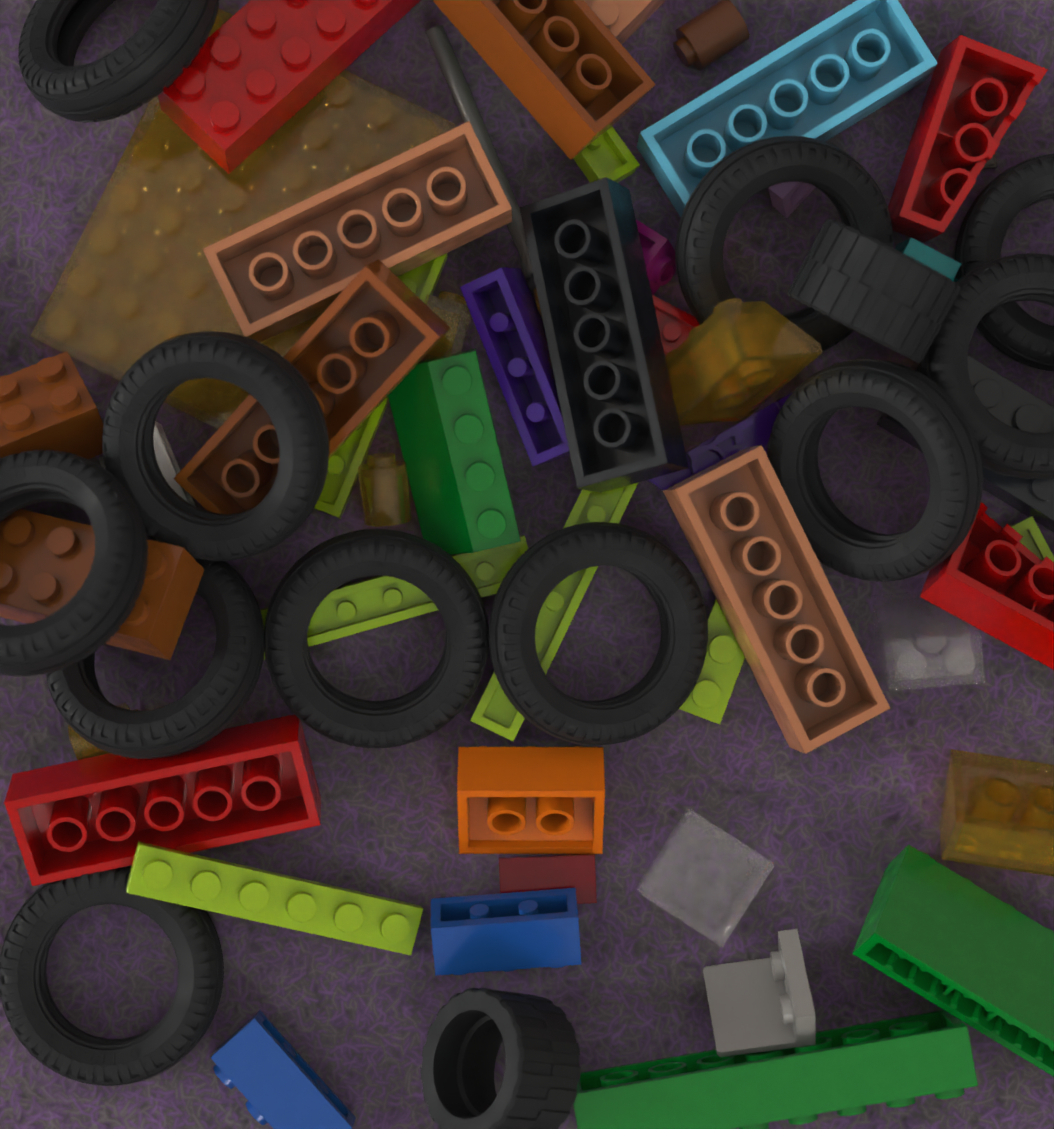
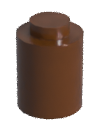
(710, 35)

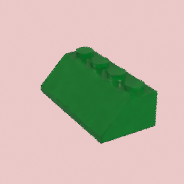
(454, 455)

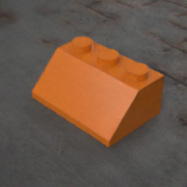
(530, 800)

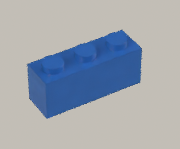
(505, 931)
(277, 1080)

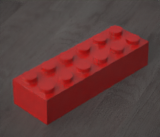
(269, 67)
(222, 793)

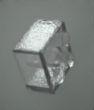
(705, 876)

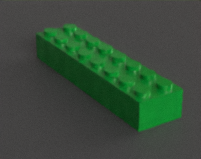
(839, 1073)

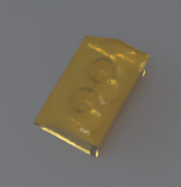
(736, 362)
(998, 813)

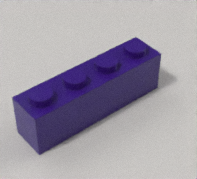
(520, 359)

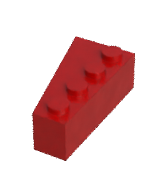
(961, 122)
(998, 588)

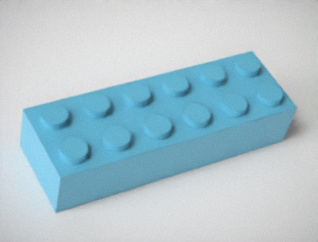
(801, 89)

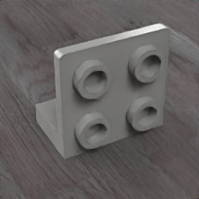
(762, 1001)

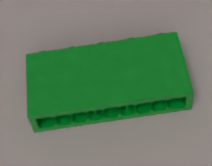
(964, 953)

